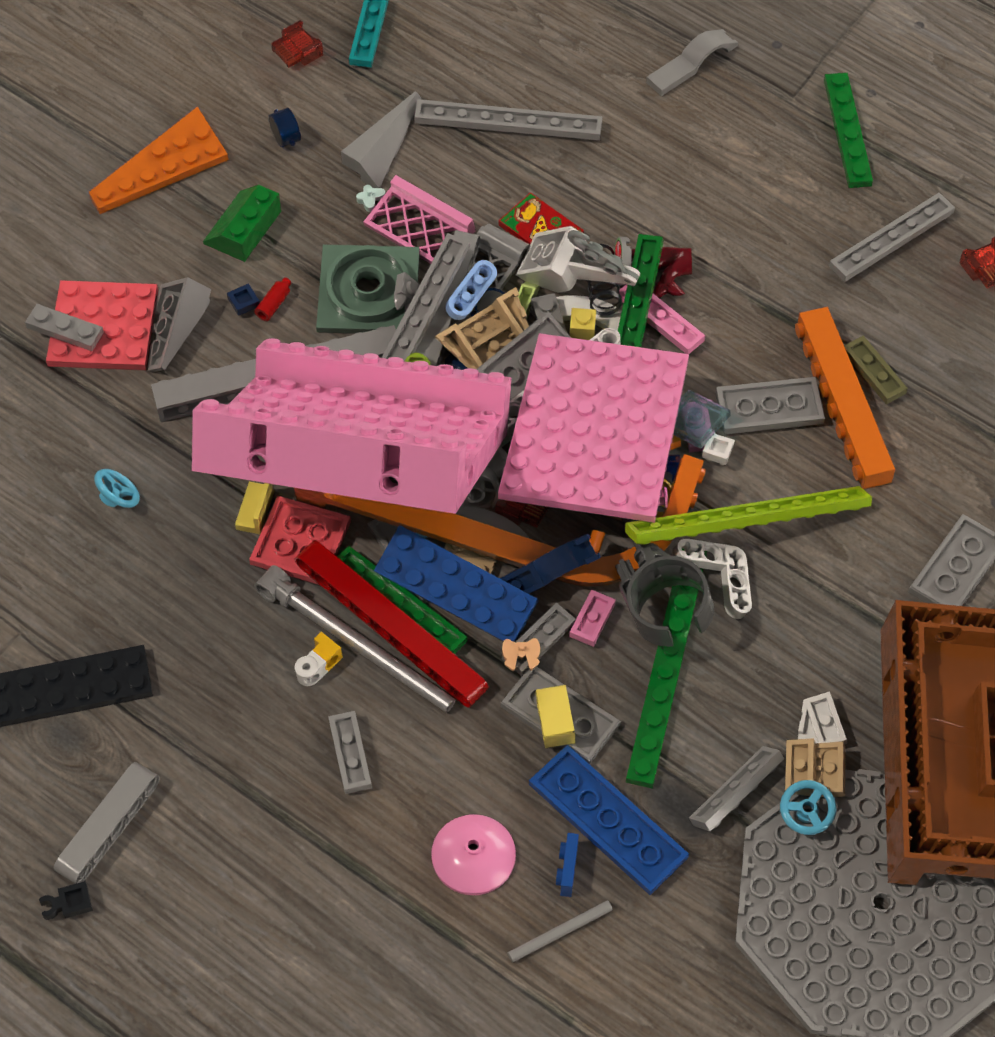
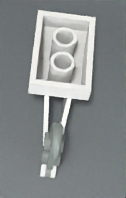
(559, 257)

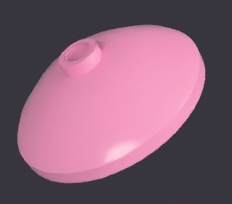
(473, 870)

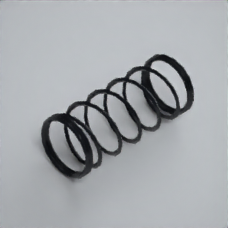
(604, 292)

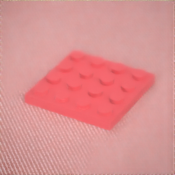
(126, 319)

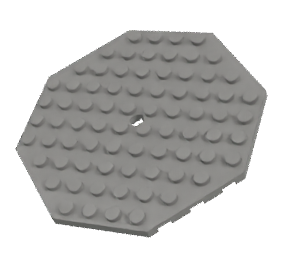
(839, 959)

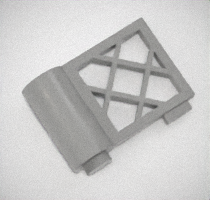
(504, 249)

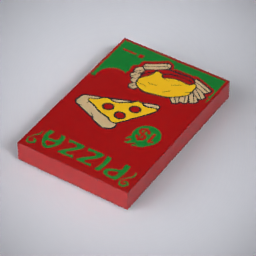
(531, 217)

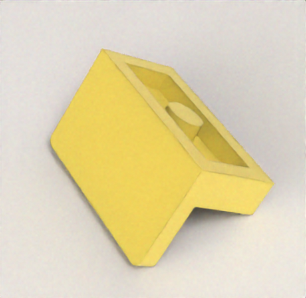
(255, 507)

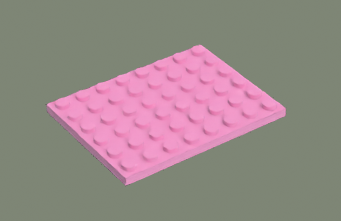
(594, 428)

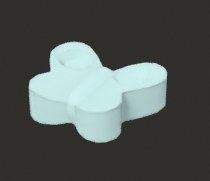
(369, 197)

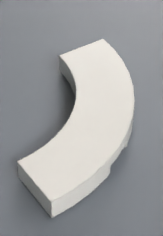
(566, 304)

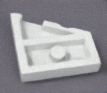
(821, 720)

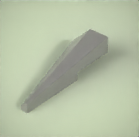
(376, 147)

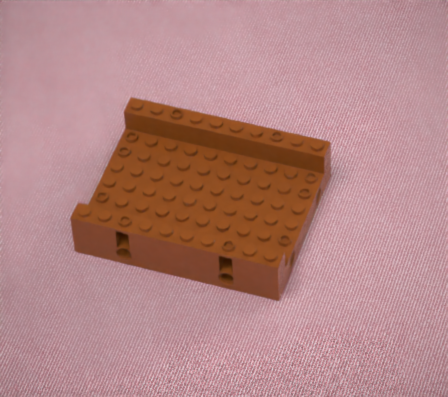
(939, 740)

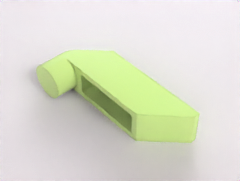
(526, 292)

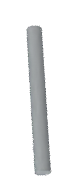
(559, 931)

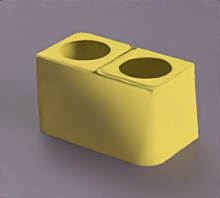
(555, 716)

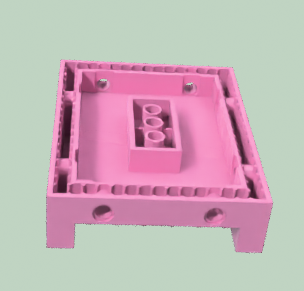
(353, 422)

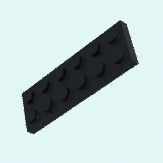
(74, 685)

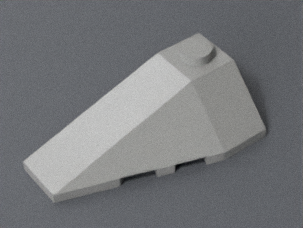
(178, 311)

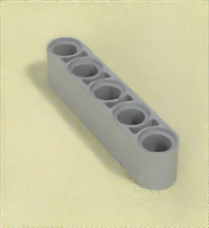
(106, 823)

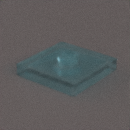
(699, 418)

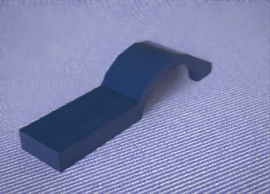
(552, 565)

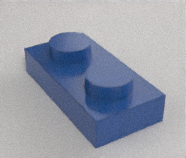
(565, 876)

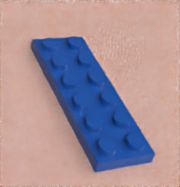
(455, 585)
(608, 819)

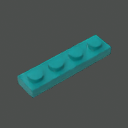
(368, 33)

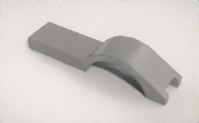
(689, 61)

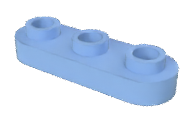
(474, 283)

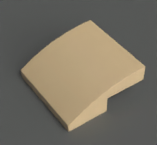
(817, 763)

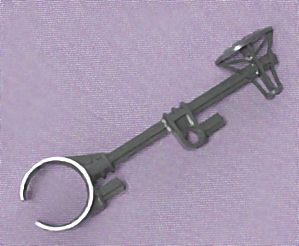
(656, 572)

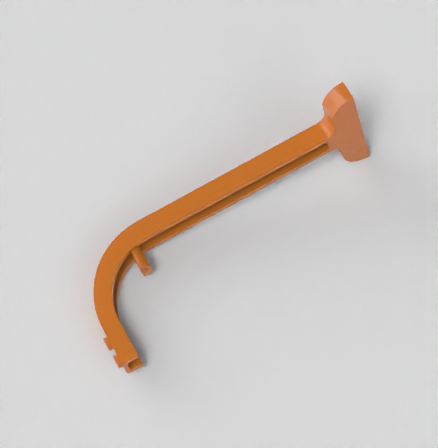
(507, 545)

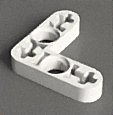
(724, 564)

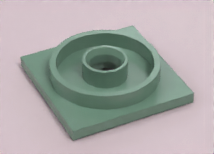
(350, 310)

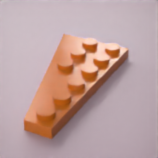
(173, 156)

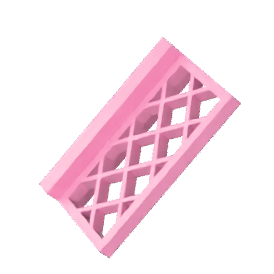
(427, 205)

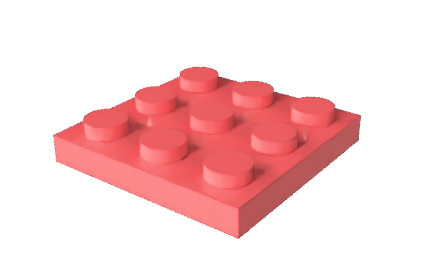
(291, 529)

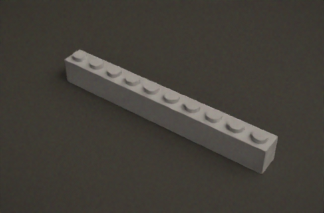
(181, 395)

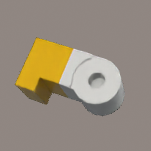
(319, 661)

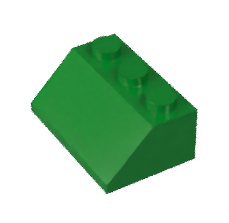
(245, 222)

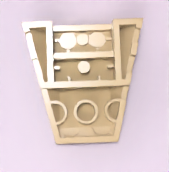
(486, 331)

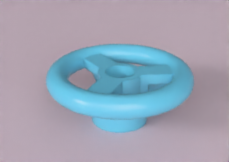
(113, 492)
(808, 817)

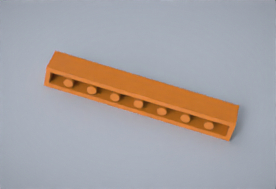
(844, 398)

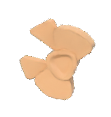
(528, 649)

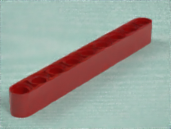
(392, 624)

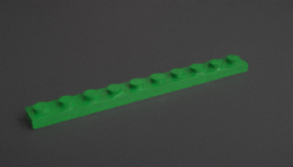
(662, 687)

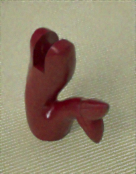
(678, 264)

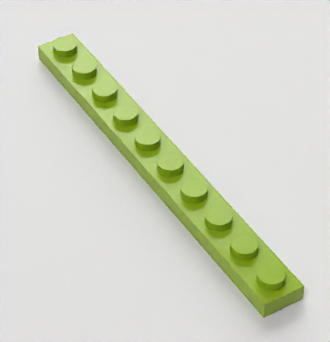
(748, 514)

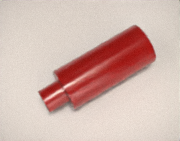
(273, 299)

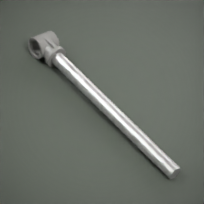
(277, 585)

